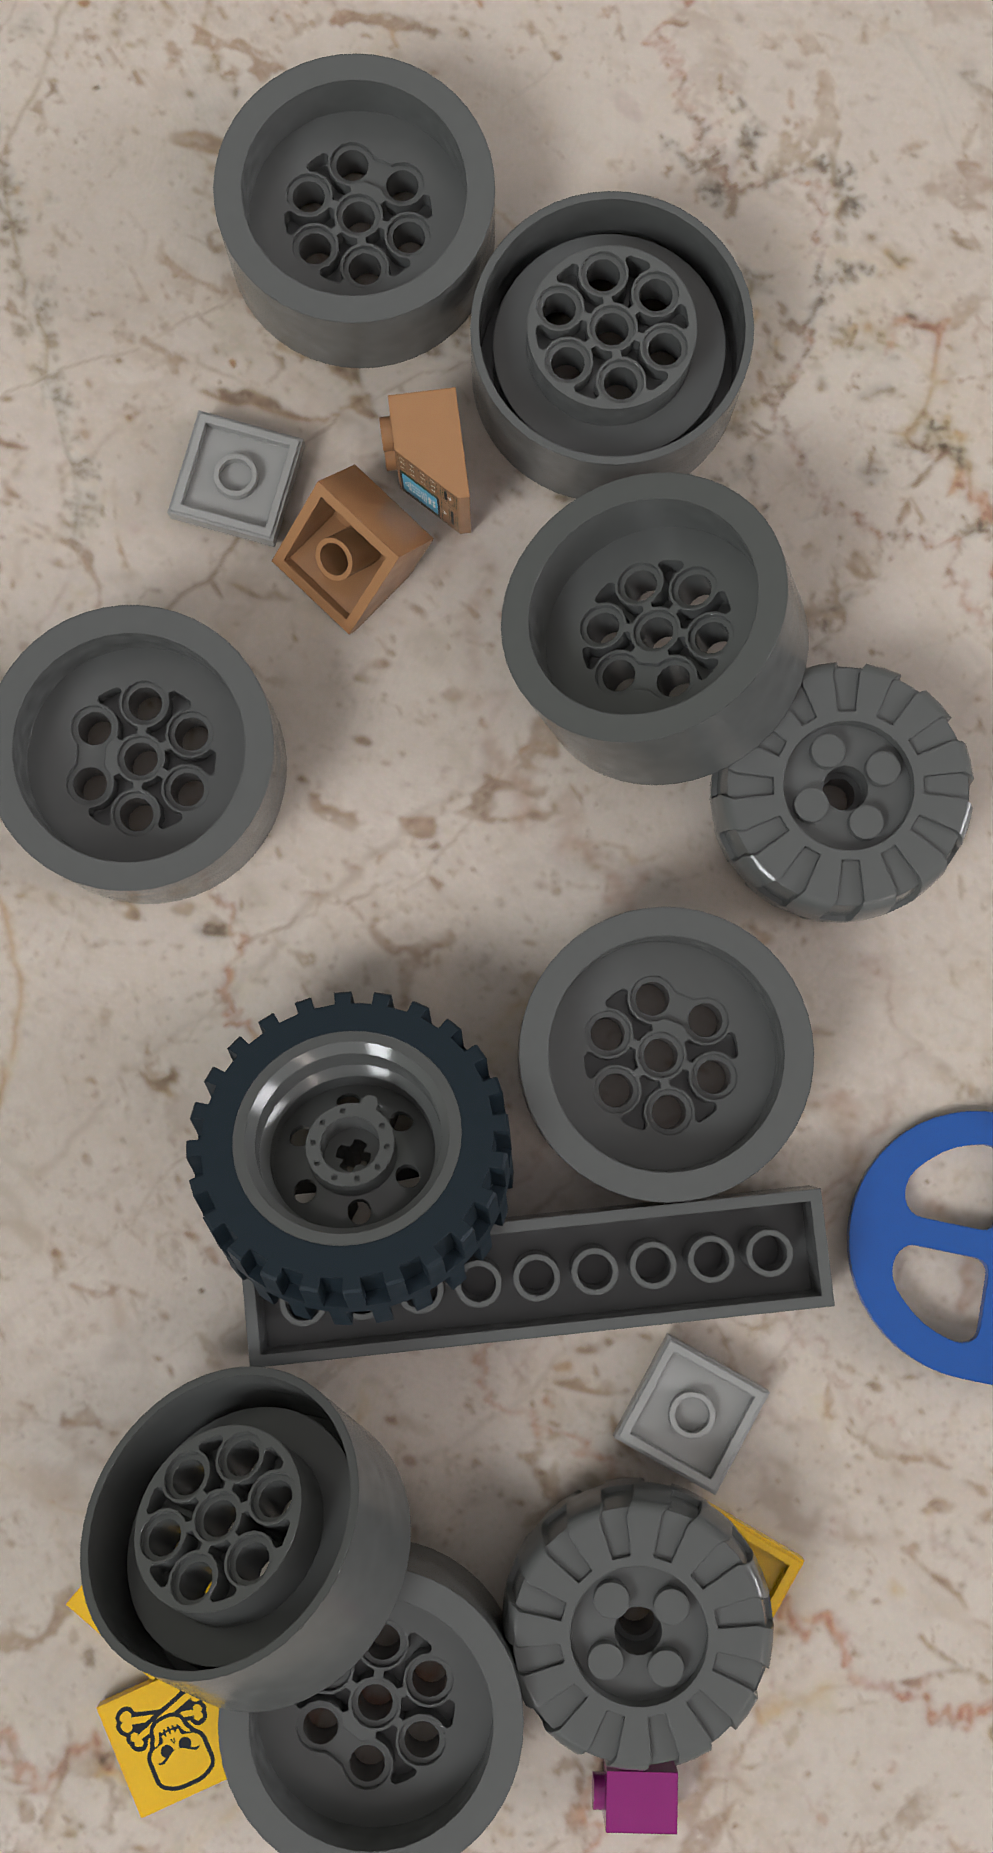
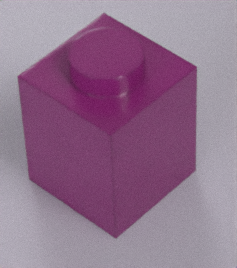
(637, 1799)

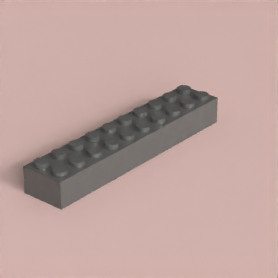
(588, 1276)

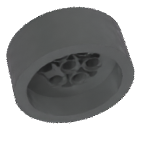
(295, 148)
(571, 429)
(586, 581)
(101, 672)
(758, 1041)
(185, 1480)
(428, 1796)

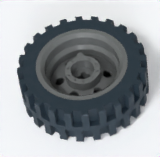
(293, 1083)

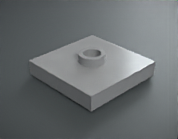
(236, 478)
(691, 1413)

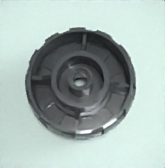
(901, 785)
(652, 1683)

